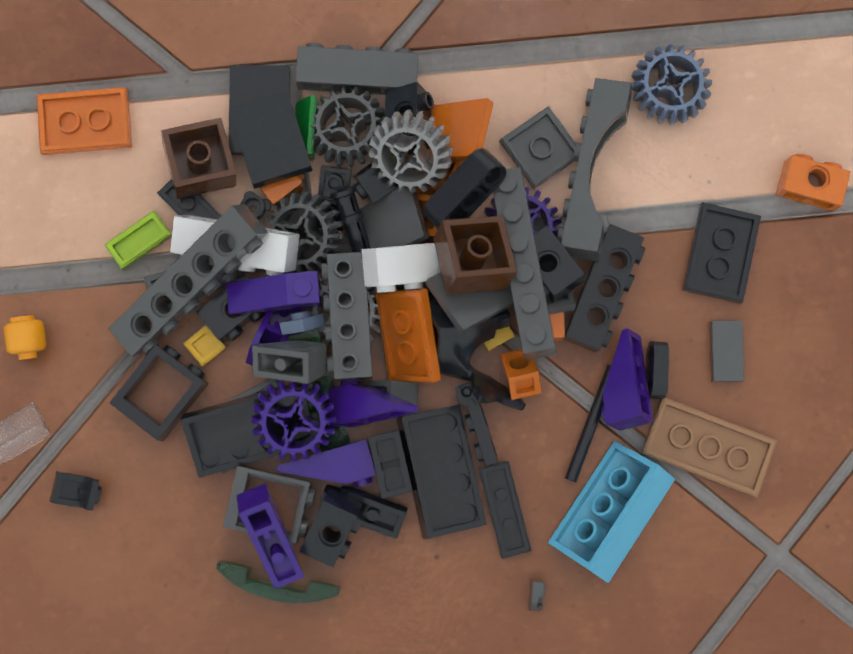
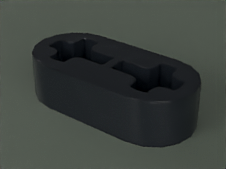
(657, 369)

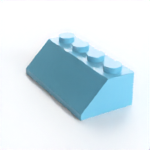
(611, 510)

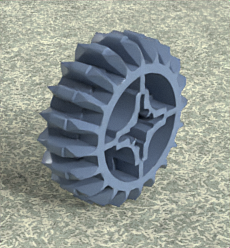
(664, 61)

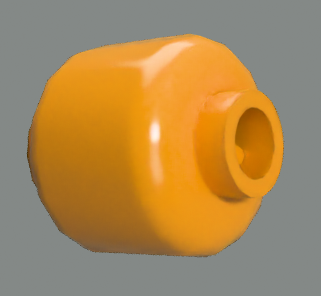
(25, 336)

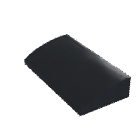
(223, 434)
(441, 471)

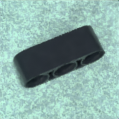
(465, 188)

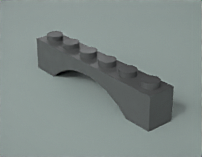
(607, 113)
(527, 285)

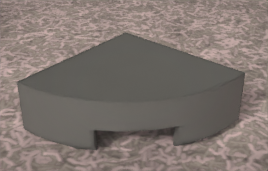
(537, 592)

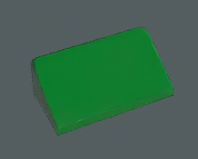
(304, 110)

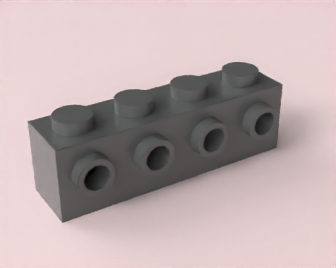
(349, 317)

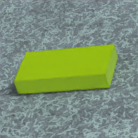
(138, 240)

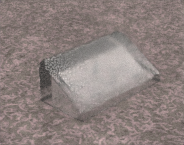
(21, 432)

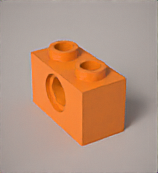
(796, 187)

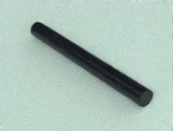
(588, 431)

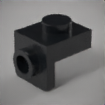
(75, 490)

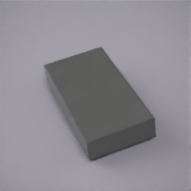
(726, 351)

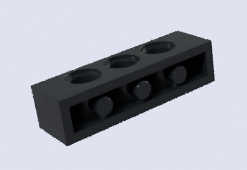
(579, 329)

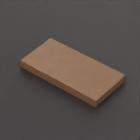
(709, 447)

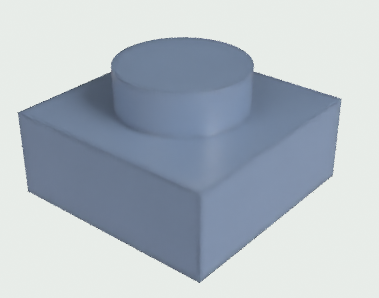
(302, 322)

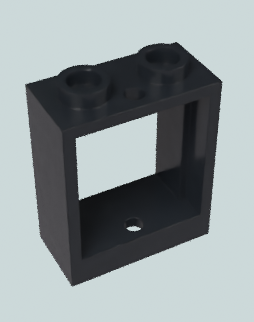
(139, 416)

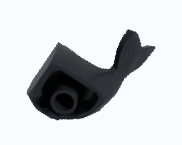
(456, 350)

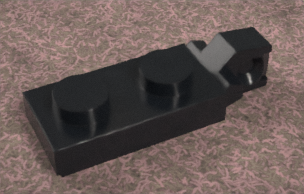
(477, 422)
(378, 513)

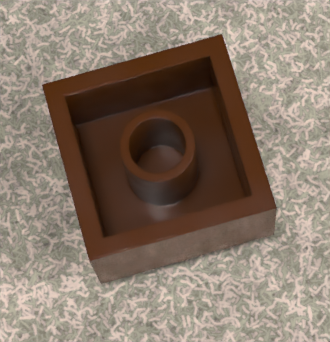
(199, 158)
(474, 255)

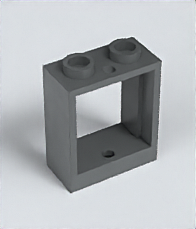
(241, 484)

